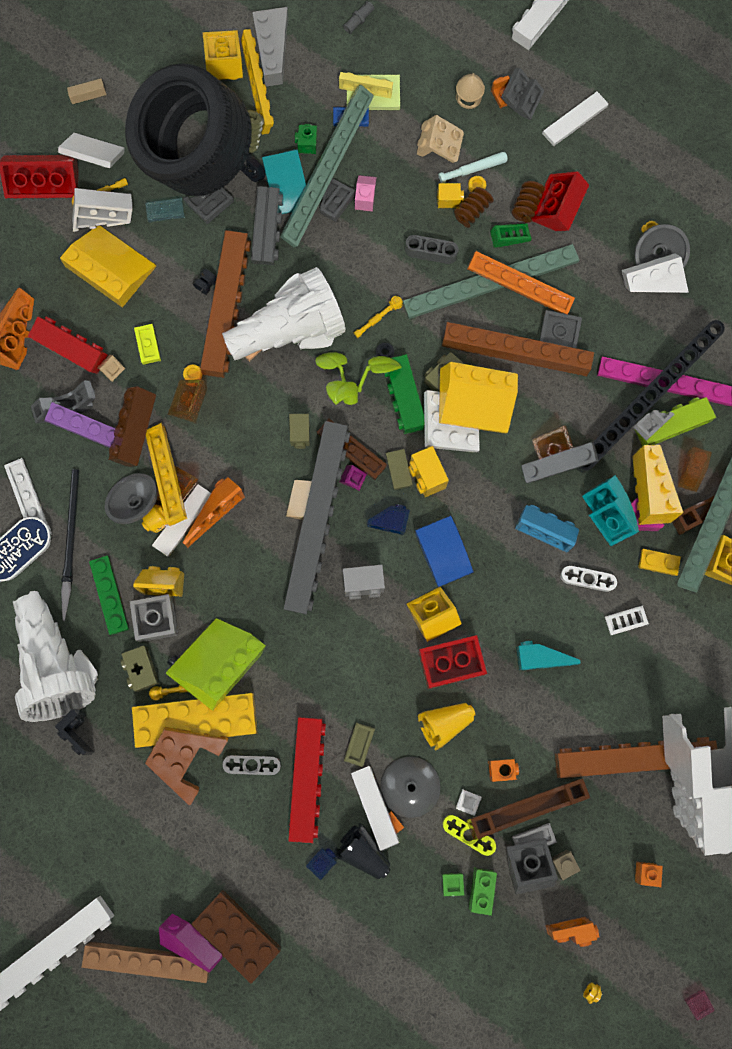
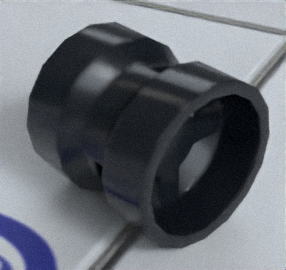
(205, 281)

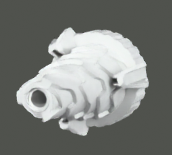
(300, 314)
(49, 675)

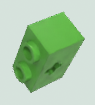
(482, 891)

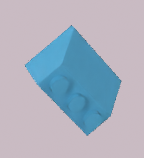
(547, 528)

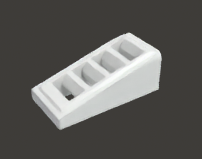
(640, 609)

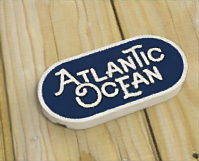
(22, 546)

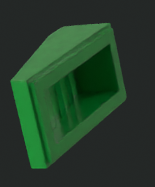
(499, 237)

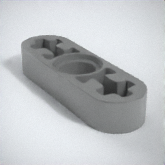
(236, 770)

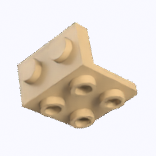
(440, 138)

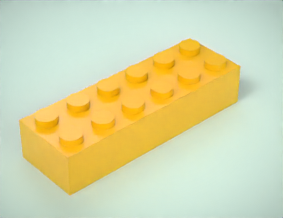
(231, 718)

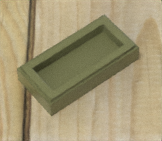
(399, 469)
(359, 744)

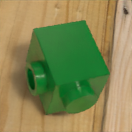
(306, 139)

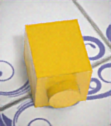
(449, 195)

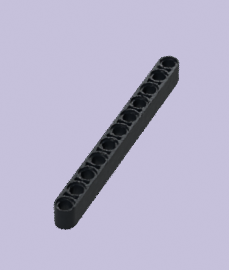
(656, 390)

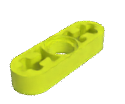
(453, 831)

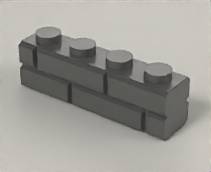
(266, 225)

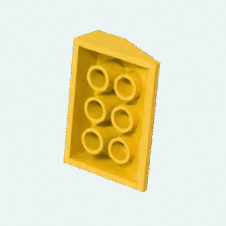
(108, 264)
(477, 397)

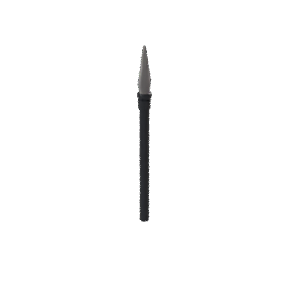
(67, 570)

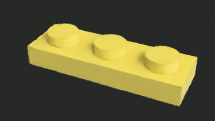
(377, 87)

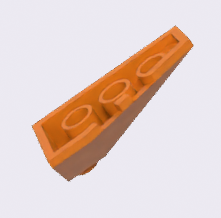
(13, 329)
(220, 502)

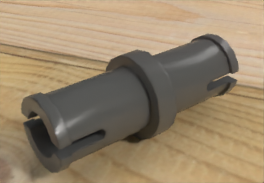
(358, 17)

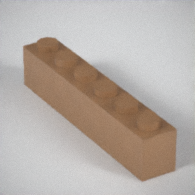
(141, 962)

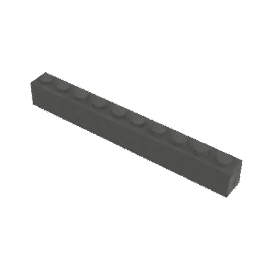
(316, 517)

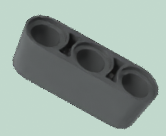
(424, 243)

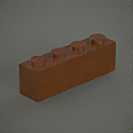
(132, 426)

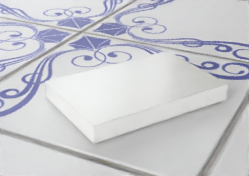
(91, 150)

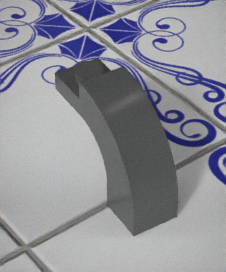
(77, 400)

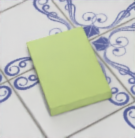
(384, 103)

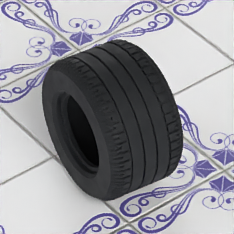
(158, 114)

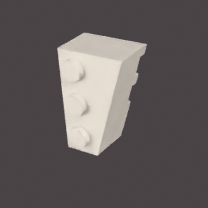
(100, 208)
(657, 276)

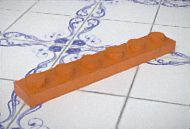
(520, 283)

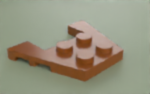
(175, 753)

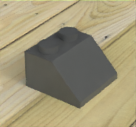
(531, 866)

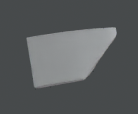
(651, 423)

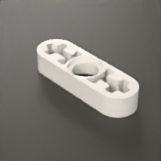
(603, 576)

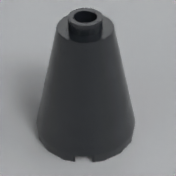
(363, 853)

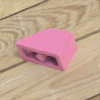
(365, 193)

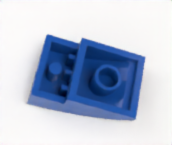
(444, 551)

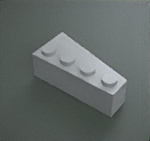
(271, 40)

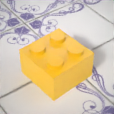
(428, 472)

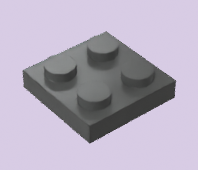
(560, 329)

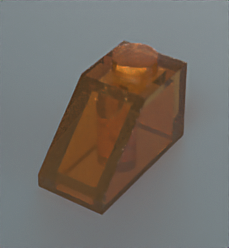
(694, 468)

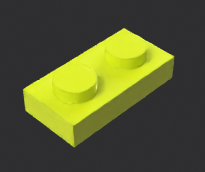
(147, 344)

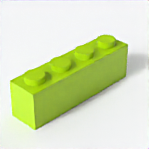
(685, 418)

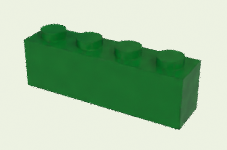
(406, 397)

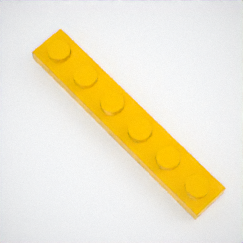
(255, 77)
(165, 475)

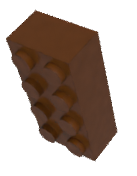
(236, 936)

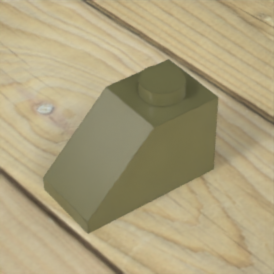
(299, 430)

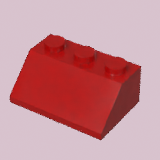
(560, 200)

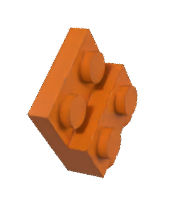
(579, 930)

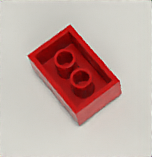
(452, 662)

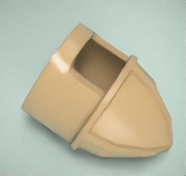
(470, 89)

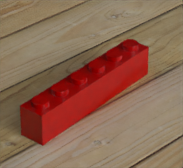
(306, 780)

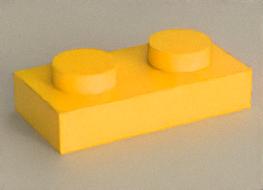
(659, 562)

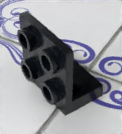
(72, 720)

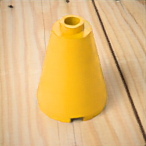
(445, 723)

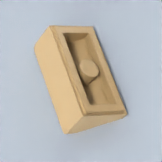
(86, 91)
(298, 499)

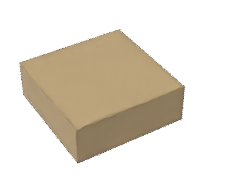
(111, 367)

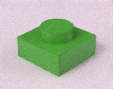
(453, 884)

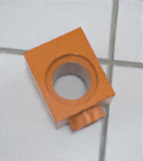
(494, 770)
(648, 874)

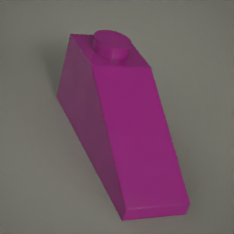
(188, 943)

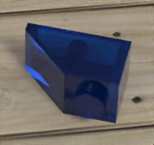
(391, 520)

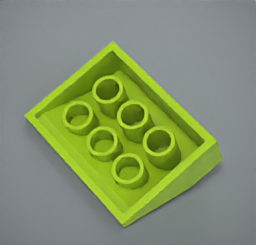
(216, 662)

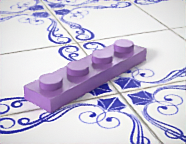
(80, 425)

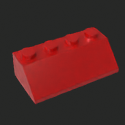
(39, 176)

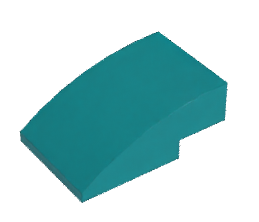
(285, 173)
(612, 511)

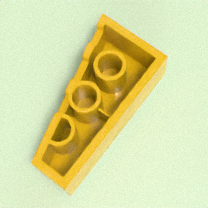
(655, 487)

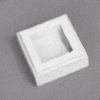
(468, 802)

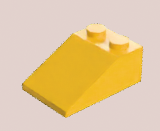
(223, 54)
(721, 561)
(160, 582)

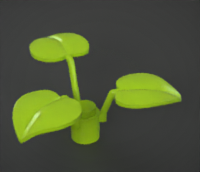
(348, 390)

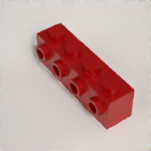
(67, 345)

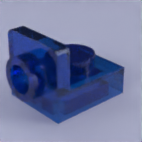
(322, 862)

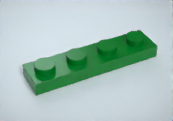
(109, 595)

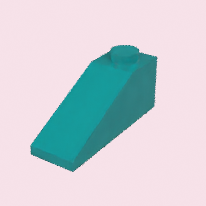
(538, 656)

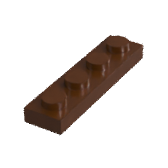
(361, 456)

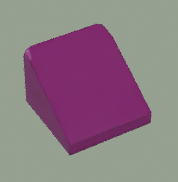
(353, 477)

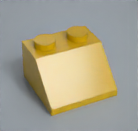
(434, 614)

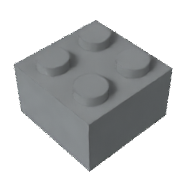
(363, 581)
(153, 618)

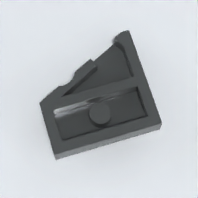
(336, 199)

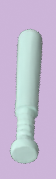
(479, 165)

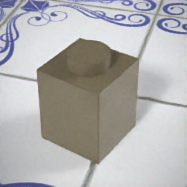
(565, 865)

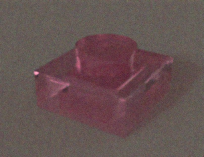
(699, 1005)

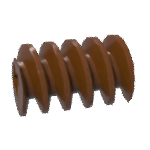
(527, 201)
(472, 206)

